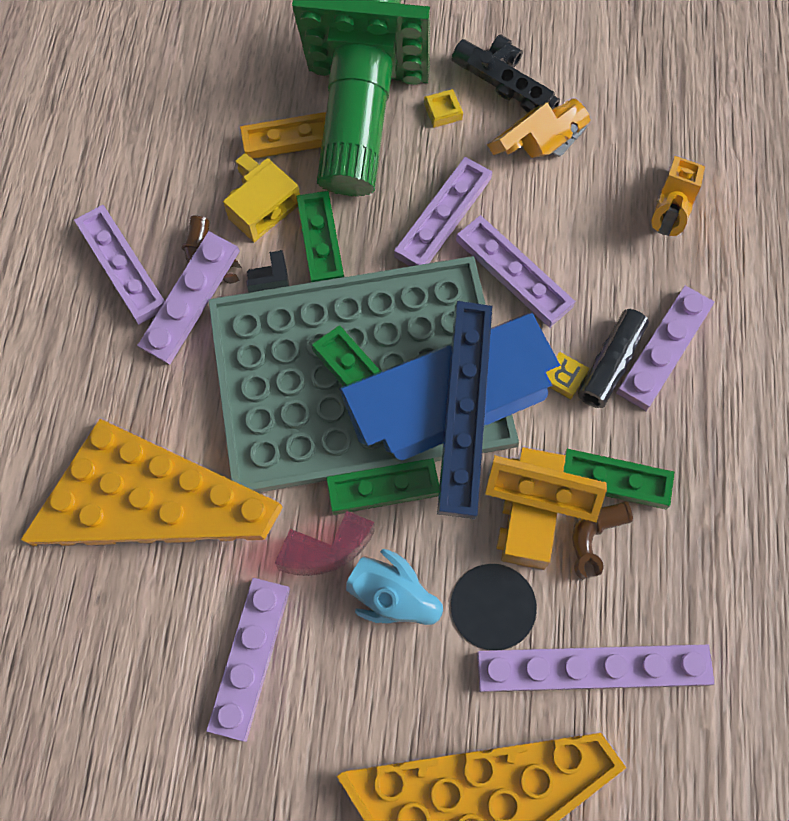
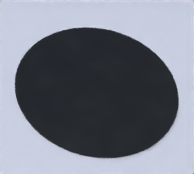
(493, 607)

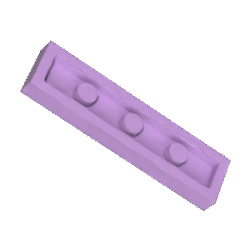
(443, 213)
(120, 264)
(515, 271)
(189, 297)
(665, 348)
(248, 660)

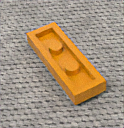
(283, 135)
(546, 488)

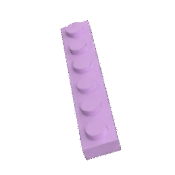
(595, 668)

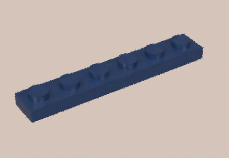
(465, 411)

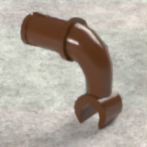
(196, 233)
(584, 531)

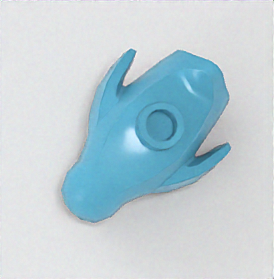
(392, 592)

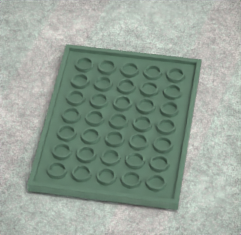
(282, 401)

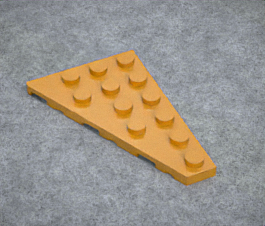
(143, 493)
(487, 785)

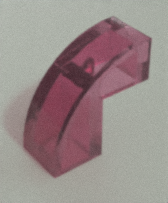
(310, 556)

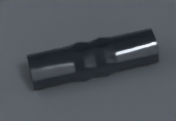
(613, 358)

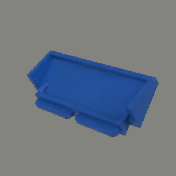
(409, 400)

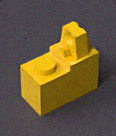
(262, 199)

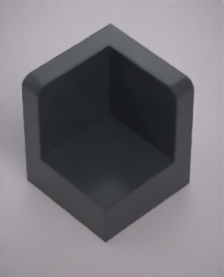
(270, 276)

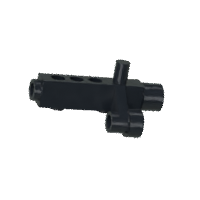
(498, 69)

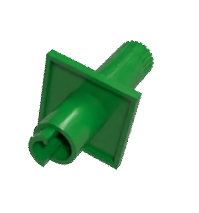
(362, 50)

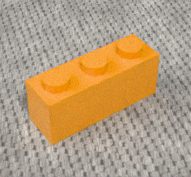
(529, 529)

